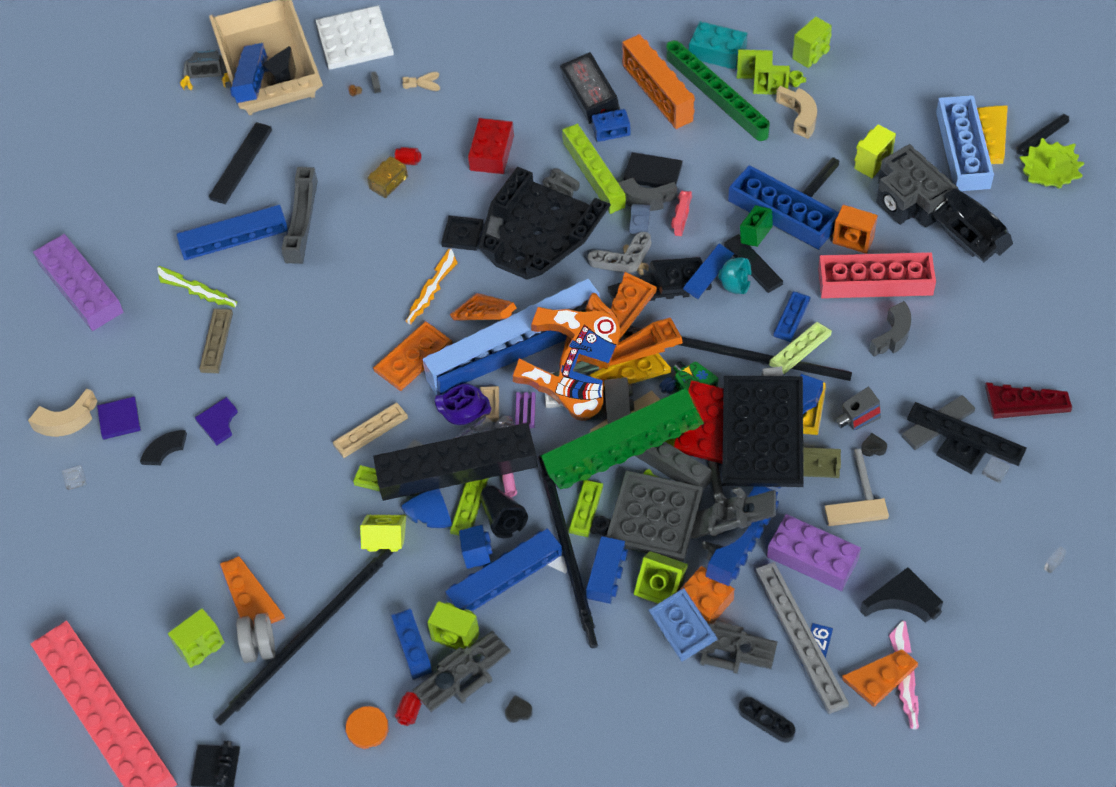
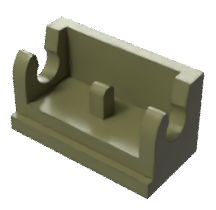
(822, 462)

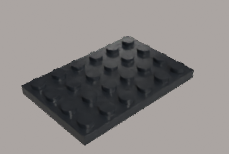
(763, 431)

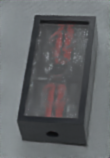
(589, 86)

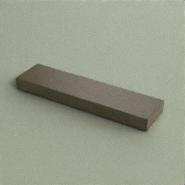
(216, 341)

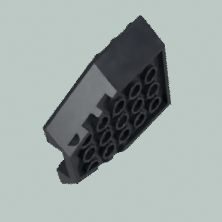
(526, 208)

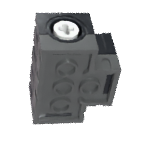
(911, 187)

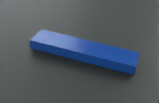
(708, 271)

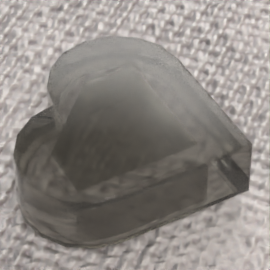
(873, 445)
(518, 709)

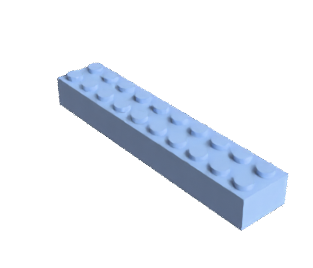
(502, 333)

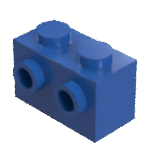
(611, 125)
(475, 546)

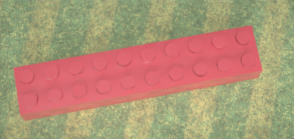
(101, 709)

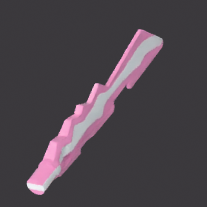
(900, 640)

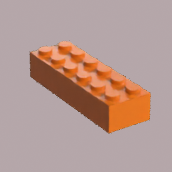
(658, 81)

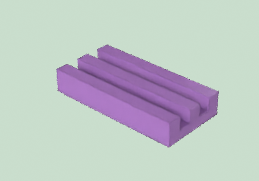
(525, 397)

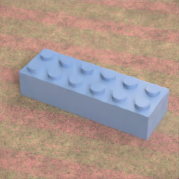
(964, 143)

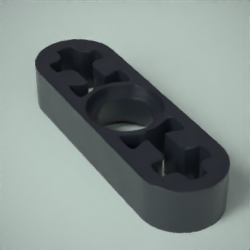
(750, 716)

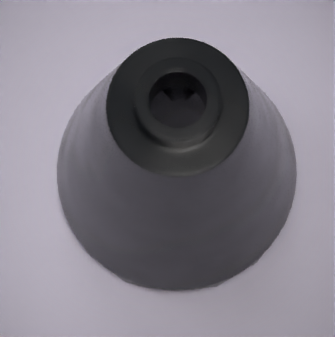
(502, 512)

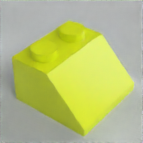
(383, 532)

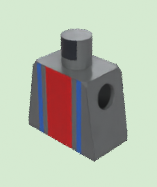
(860, 410)

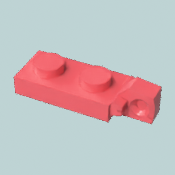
(681, 211)

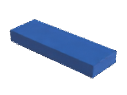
(791, 316)

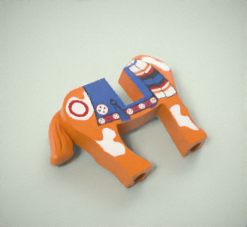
(593, 341)

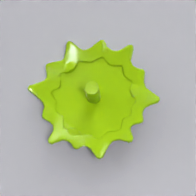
(1052, 164)

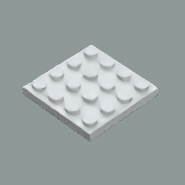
(354, 37)

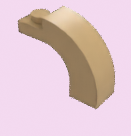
(805, 107)
(66, 421)

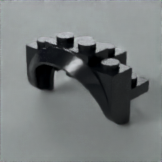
(973, 225)

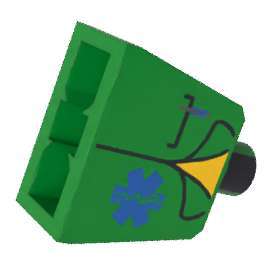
(693, 372)

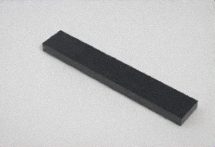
(240, 163)
(967, 434)

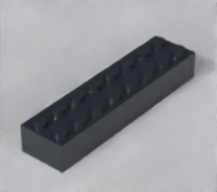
(455, 461)

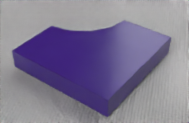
(217, 420)

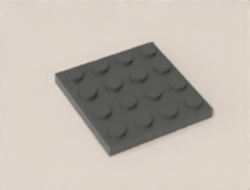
(655, 515)

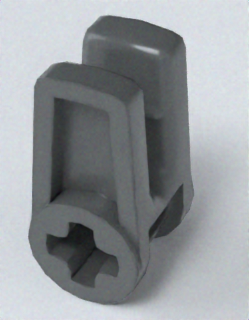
(561, 182)

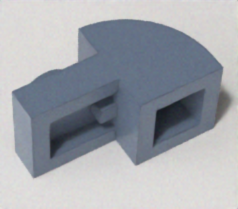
(639, 218)

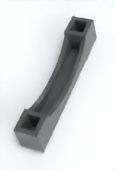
(296, 239)

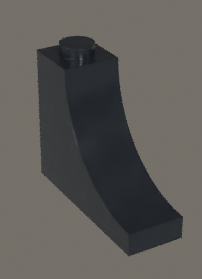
(905, 593)

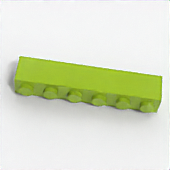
(593, 168)

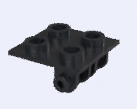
(215, 765)

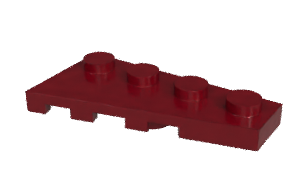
(1018, 402)

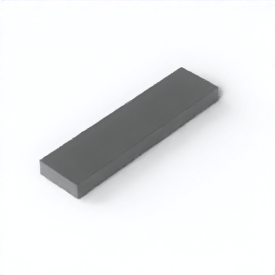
(920, 435)

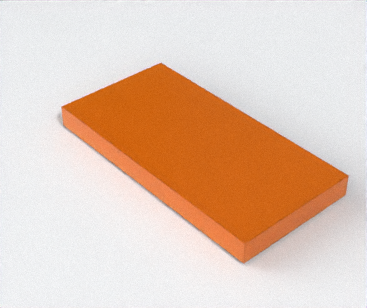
(406, 360)

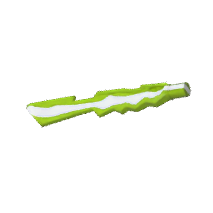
(195, 288)

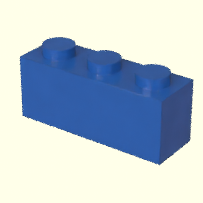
(606, 570)
(411, 644)

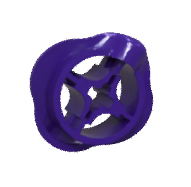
(462, 404)

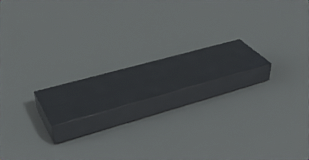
(759, 268)

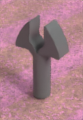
(375, 80)

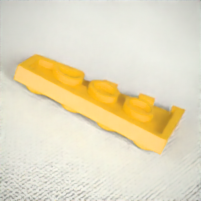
(993, 124)

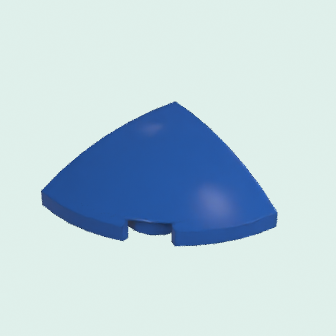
(429, 509)

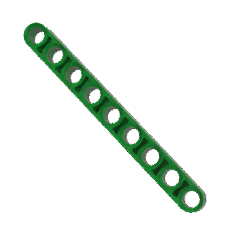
(718, 90)

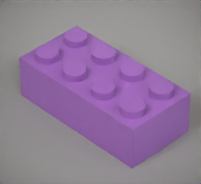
(813, 552)

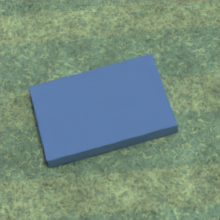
(682, 624)

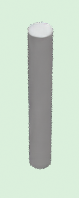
(863, 474)

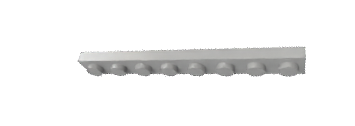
(802, 638)

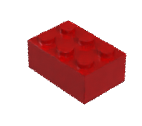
(491, 146)

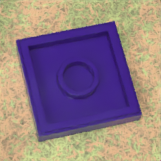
(118, 418)

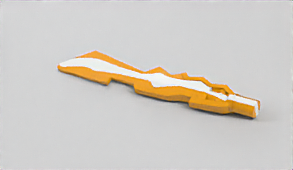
(446, 264)

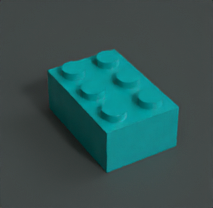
(717, 44)

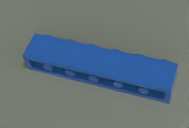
(249, 73)
(232, 232)
(505, 572)

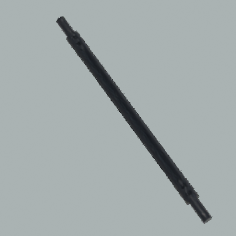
(569, 556)

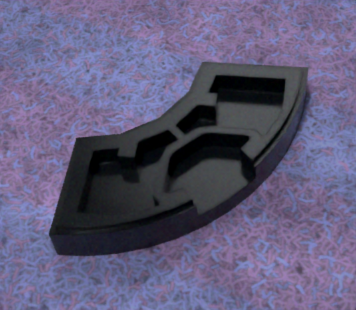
(163, 446)

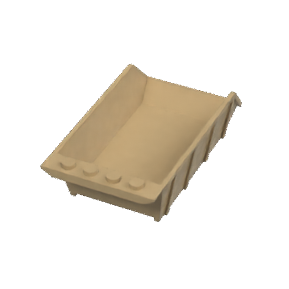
(277, 28)

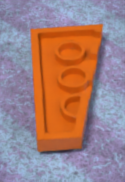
(247, 592)

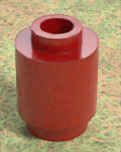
(408, 155)
(408, 709)

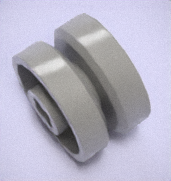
(255, 637)

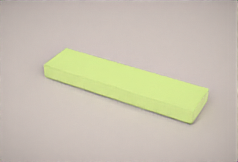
(800, 347)

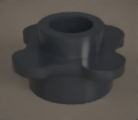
(600, 520)

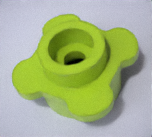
(796, 78)

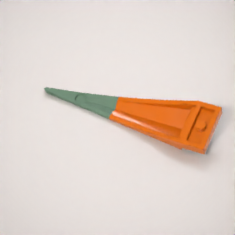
(646, 342)

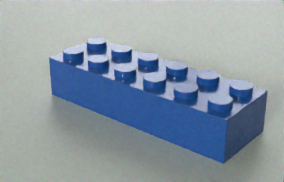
(790, 208)

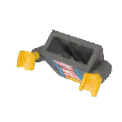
(202, 65)

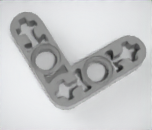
(625, 262)

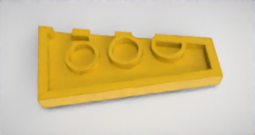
(634, 370)

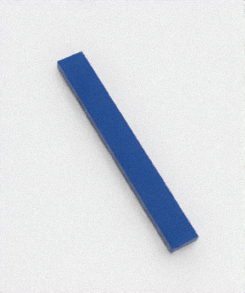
(499, 359)

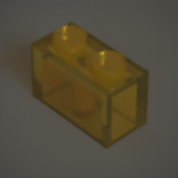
(387, 177)

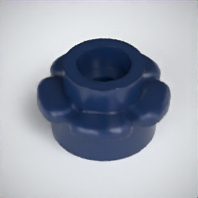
(667, 385)

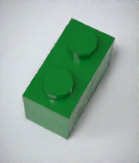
(756, 226)

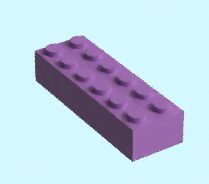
(78, 282)

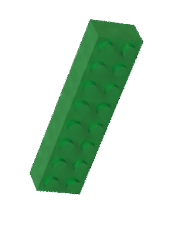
(622, 439)

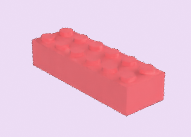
(876, 275)

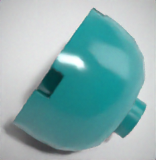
(735, 275)

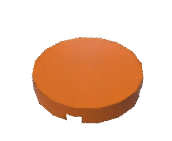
(367, 727)

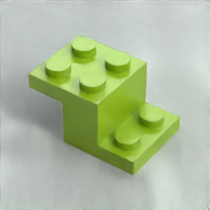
(758, 66)

